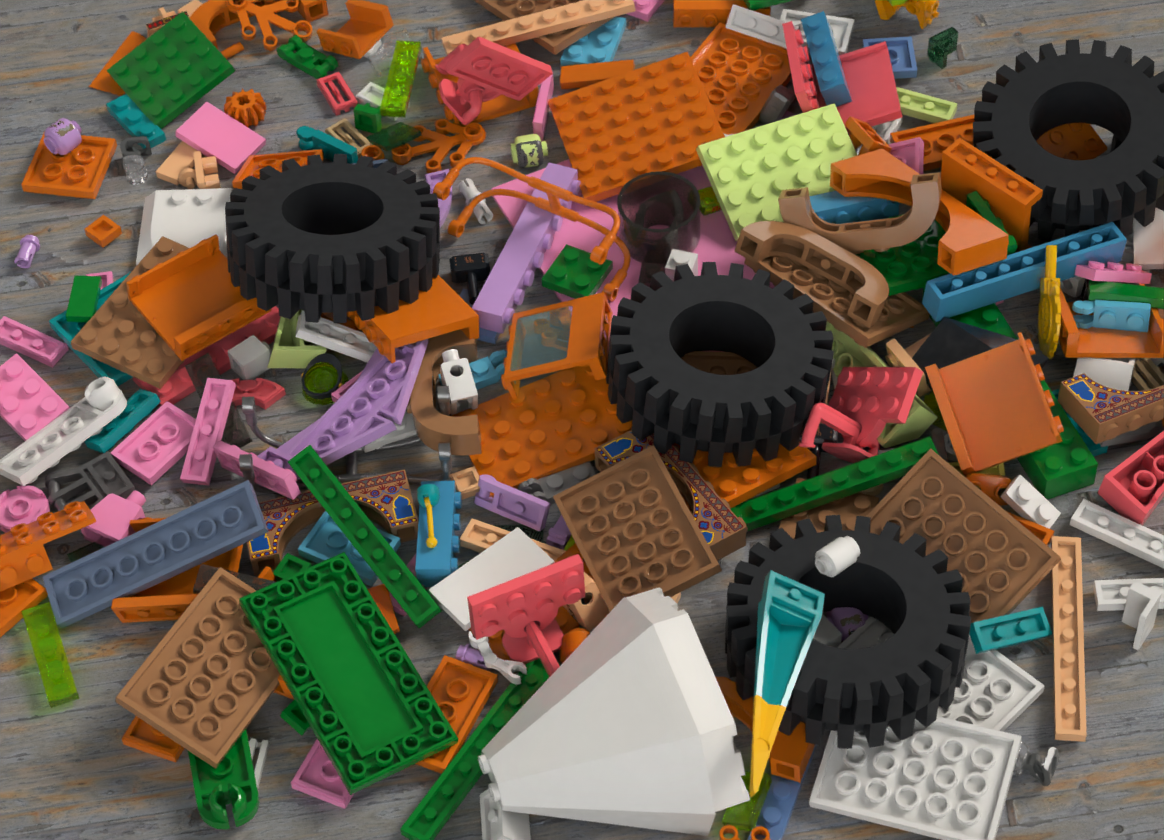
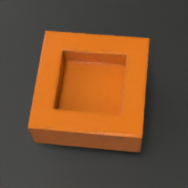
(103, 231)

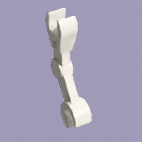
(491, 661)

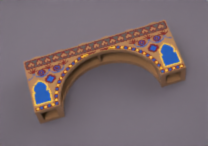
(1109, 411)
(382, 498)
(712, 514)

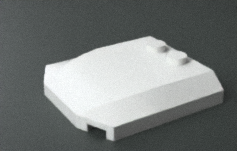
(183, 217)

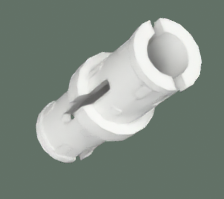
(481, 208)

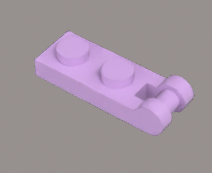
(512, 503)

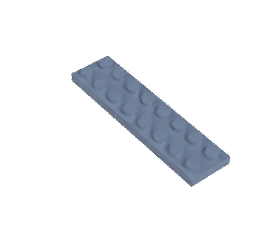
(155, 554)

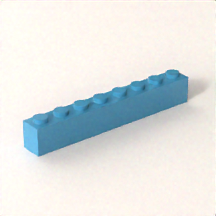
(1020, 272)

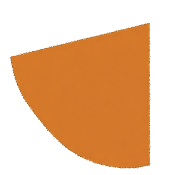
(103, 80)

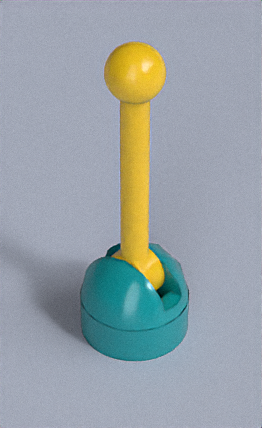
(428, 497)

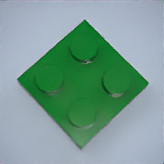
(575, 273)

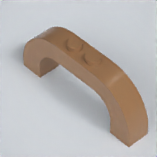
(871, 234)
(822, 256)
(430, 425)

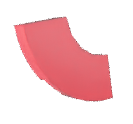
(263, 390)

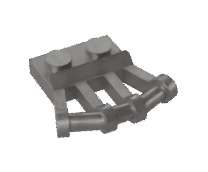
(98, 475)

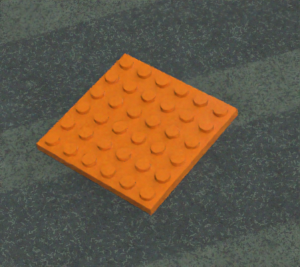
(635, 125)

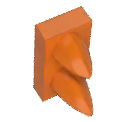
(865, 136)

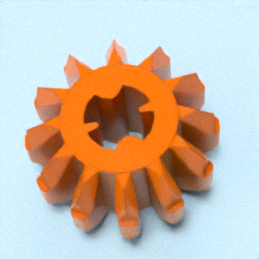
(246, 107)

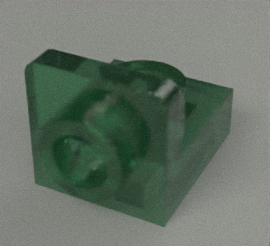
(941, 46)

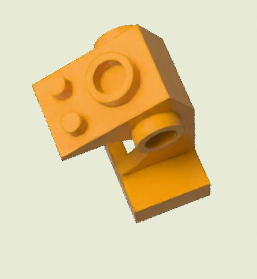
(924, 9)

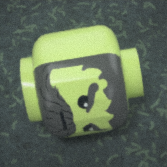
(528, 150)

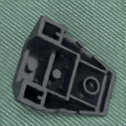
(957, 341)

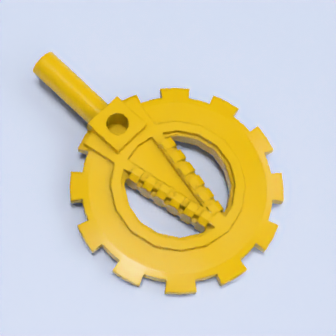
(1049, 305)

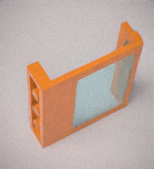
(558, 339)

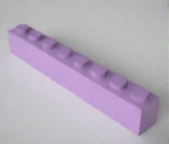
(523, 254)

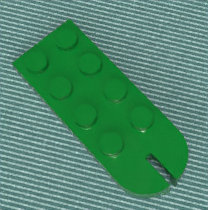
(229, 783)

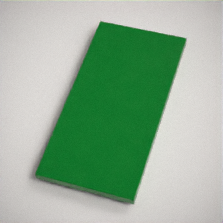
(348, 672)

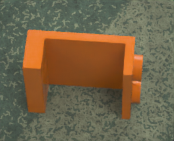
(361, 32)

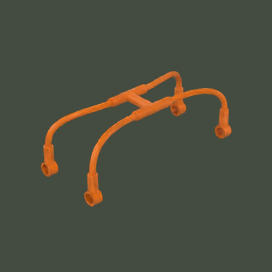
(554, 206)

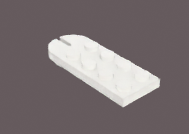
(66, 433)

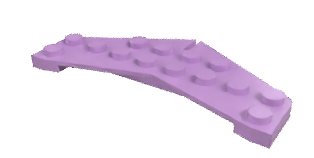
(361, 412)

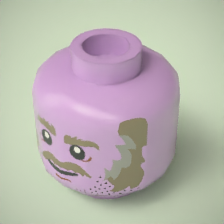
(62, 136)
(846, 620)

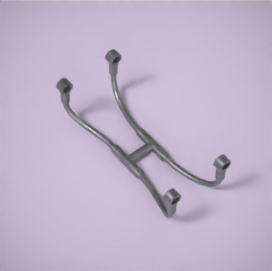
(444, 449)

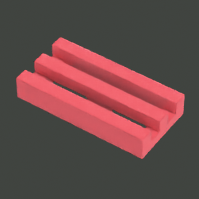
(352, 102)

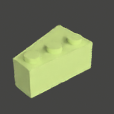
(290, 350)

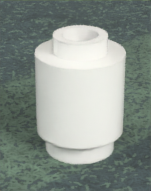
(837, 556)

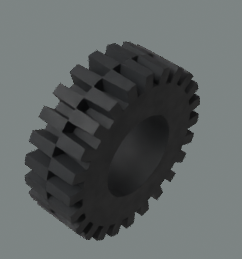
(1079, 90)
(333, 238)
(711, 409)
(872, 684)

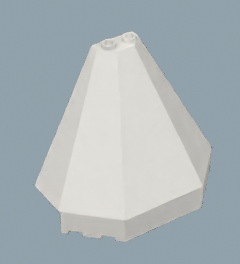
(624, 730)

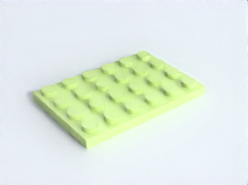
(759, 163)

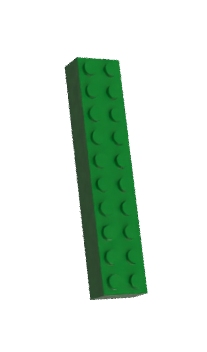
(1059, 466)

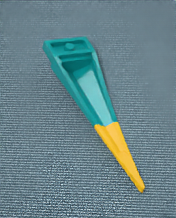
(784, 634)

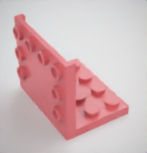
(867, 76)

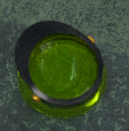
(322, 378)

